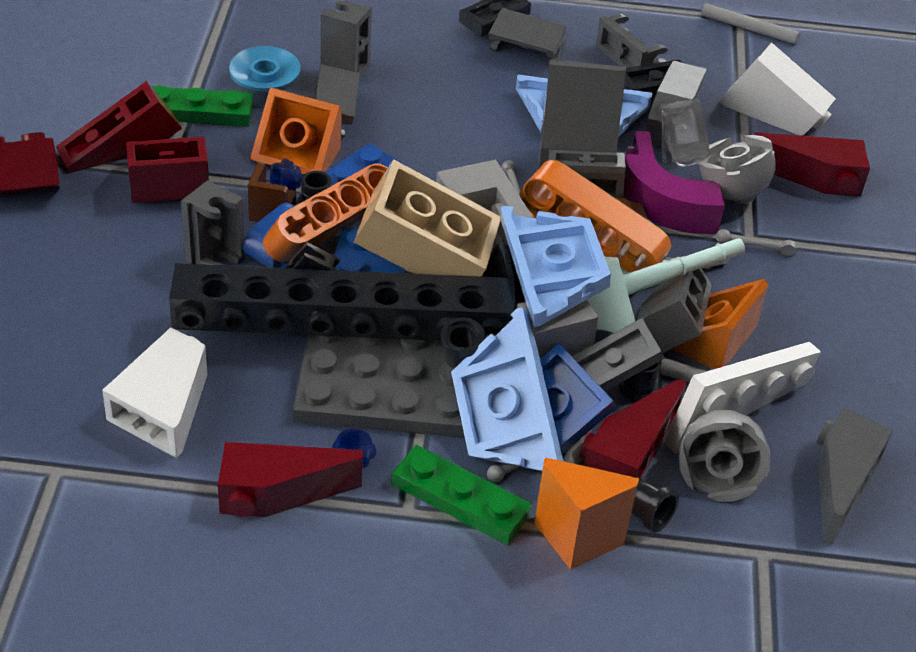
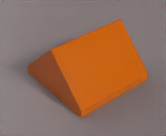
(298, 131)
(727, 324)
(583, 510)

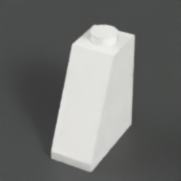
(780, 94)
(160, 392)

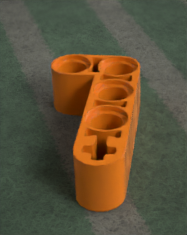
(322, 214)
(618, 228)

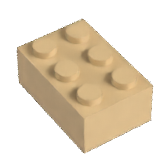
(426, 226)

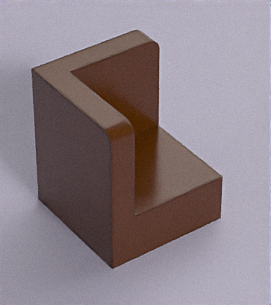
(264, 196)

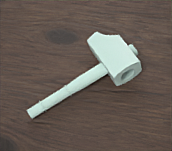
(614, 304)

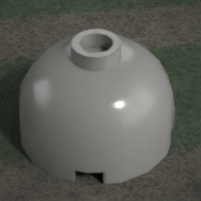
(740, 167)
(724, 455)

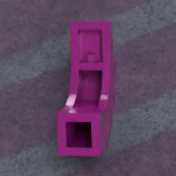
(668, 199)

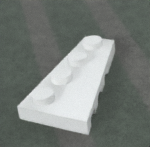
(743, 386)

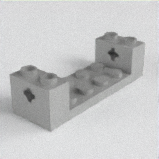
(490, 188)

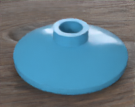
(264, 68)

